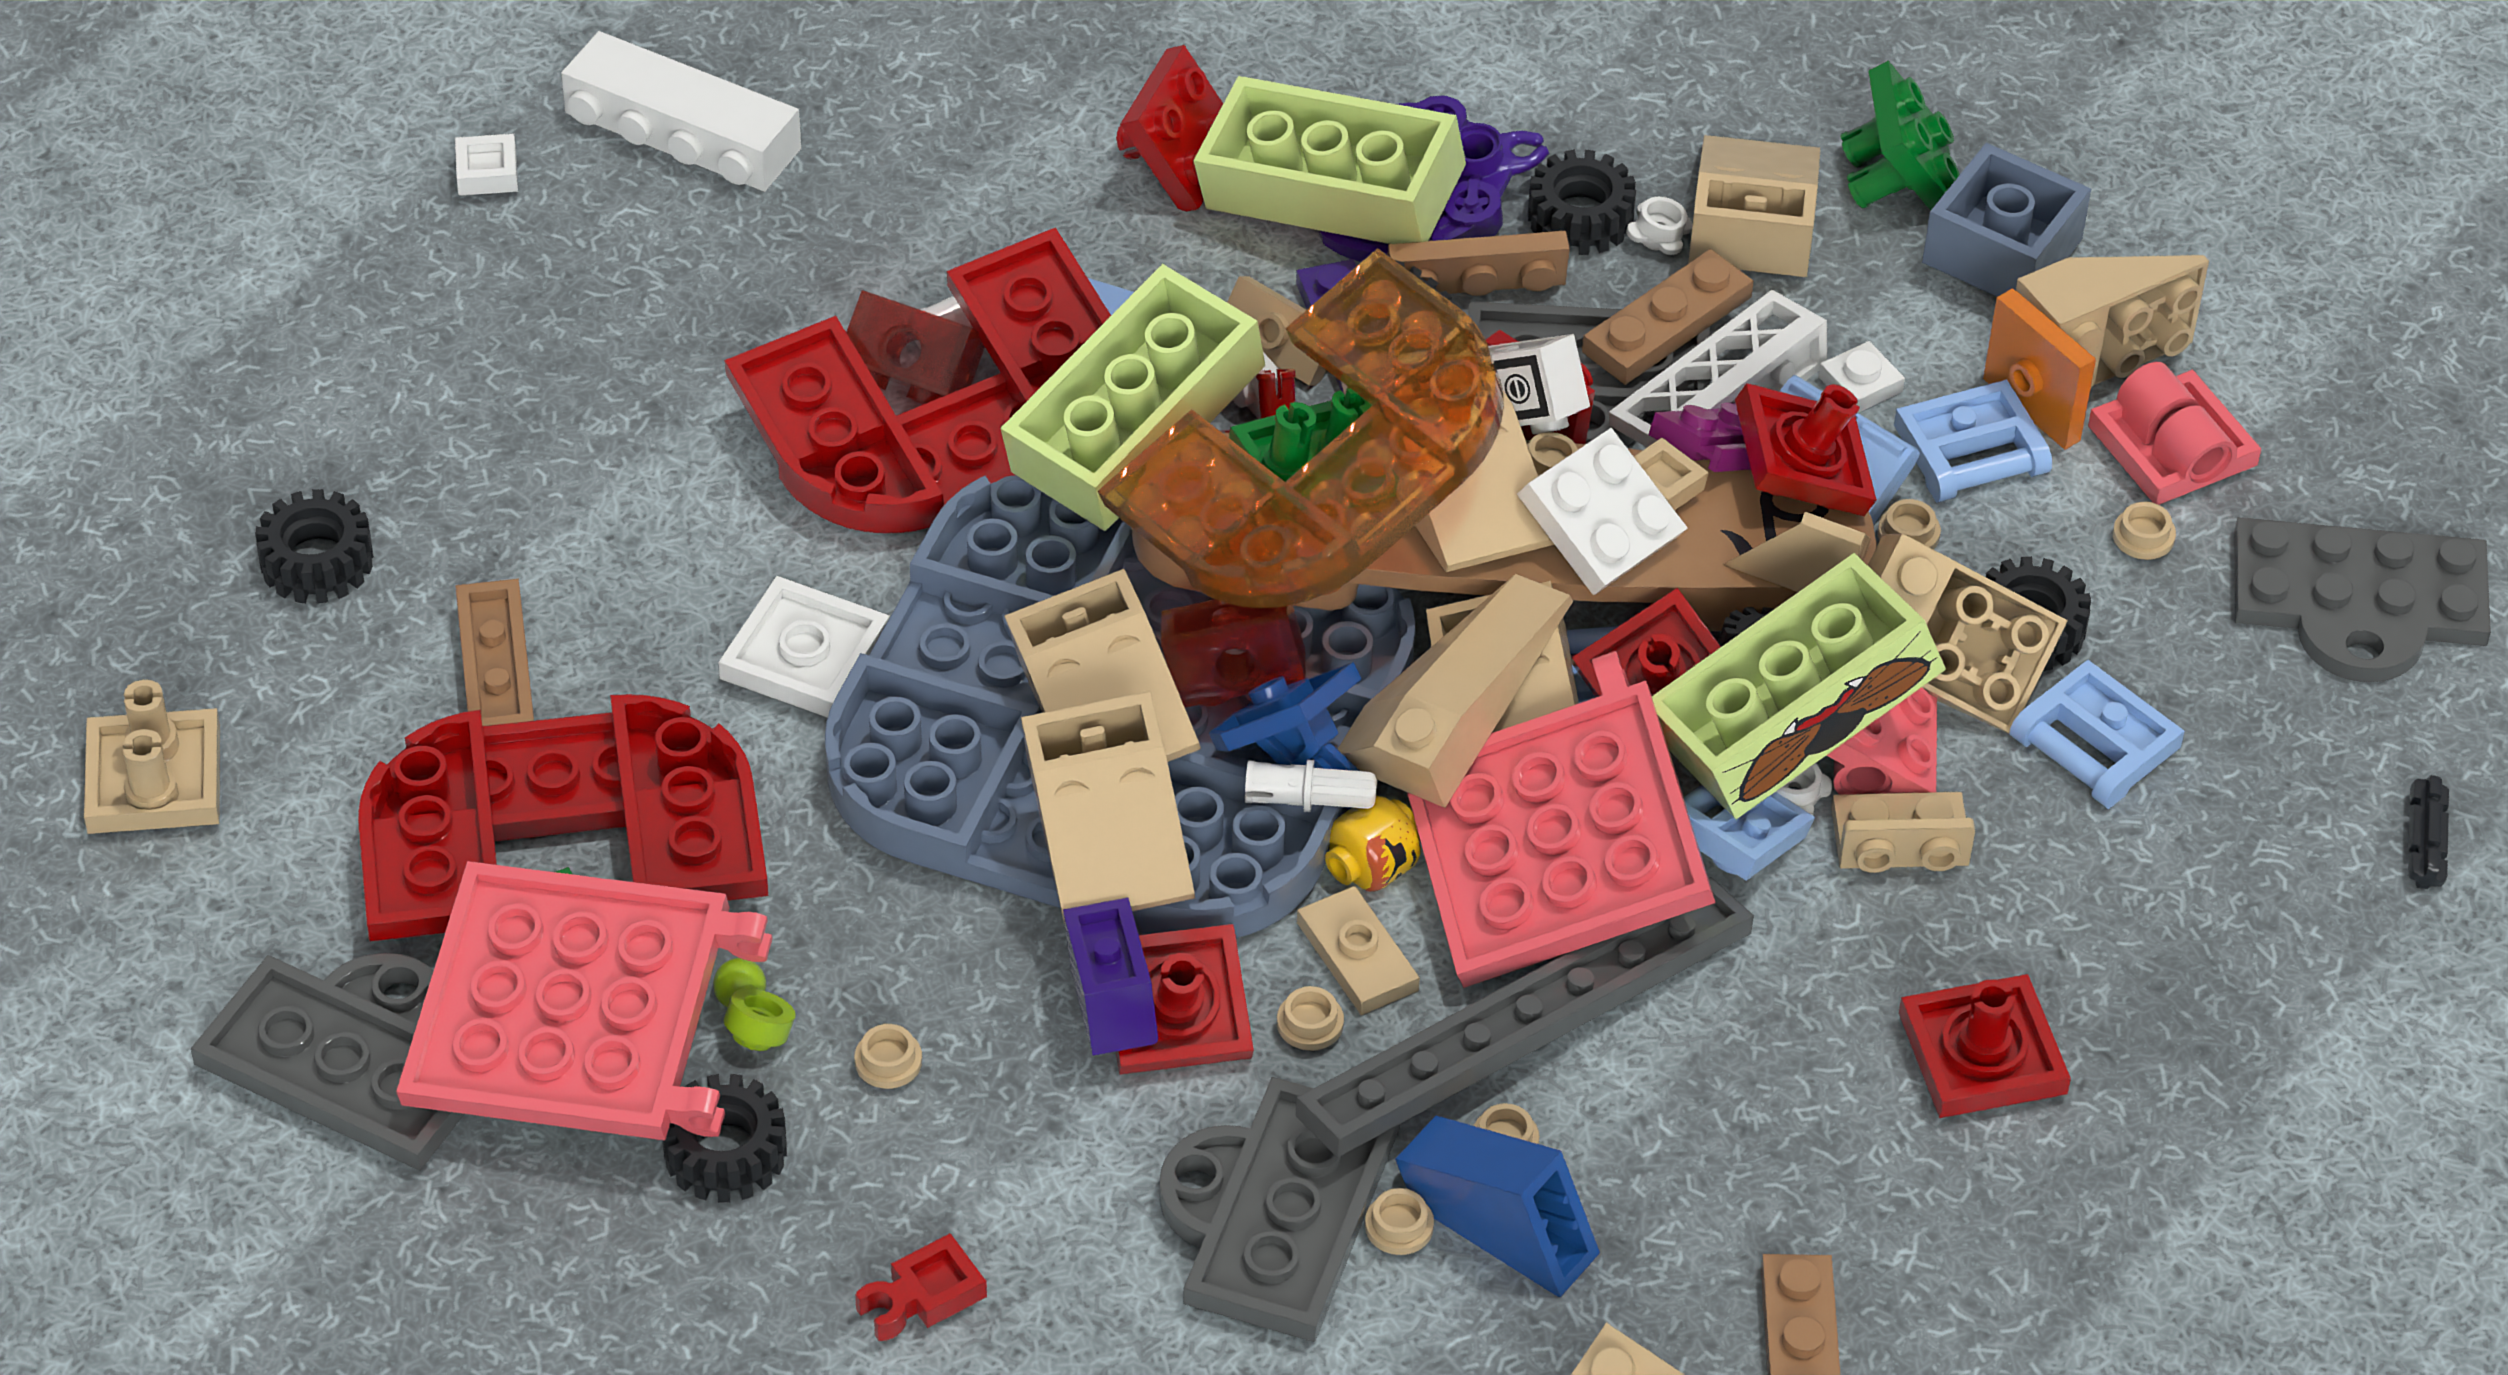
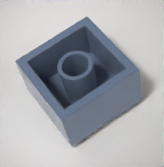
(2004, 221)

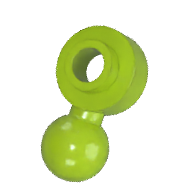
(752, 1013)

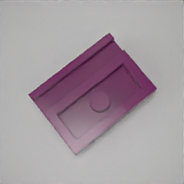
(1705, 435)

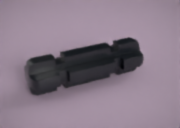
(2428, 832)

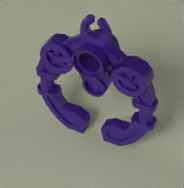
(1476, 200)

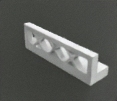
(1773, 361)

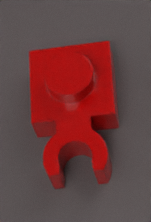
(926, 1283)

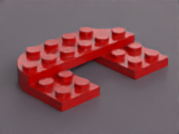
(890, 473)
(640, 767)

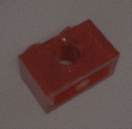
(947, 355)
(1199, 635)

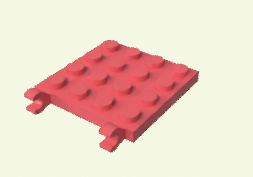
(1563, 835)
(573, 1002)

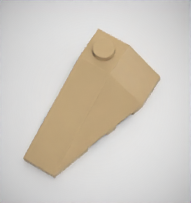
(1446, 704)

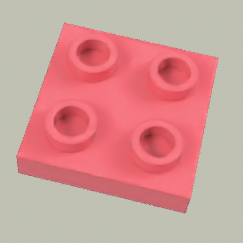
(2172, 433)
(1892, 752)

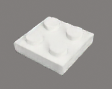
(1602, 511)
(800, 645)

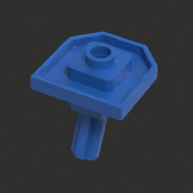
(1291, 720)

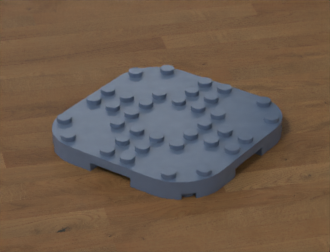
(933, 738)

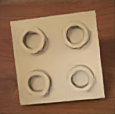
(151, 765)

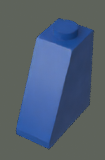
(1503, 1198)

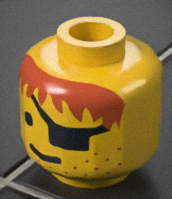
(1373, 844)

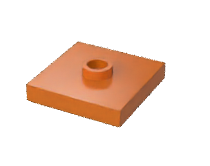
(2042, 366)

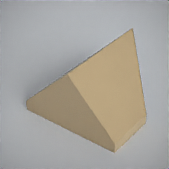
(1802, 552)

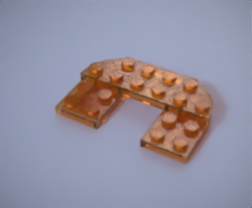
(1287, 542)

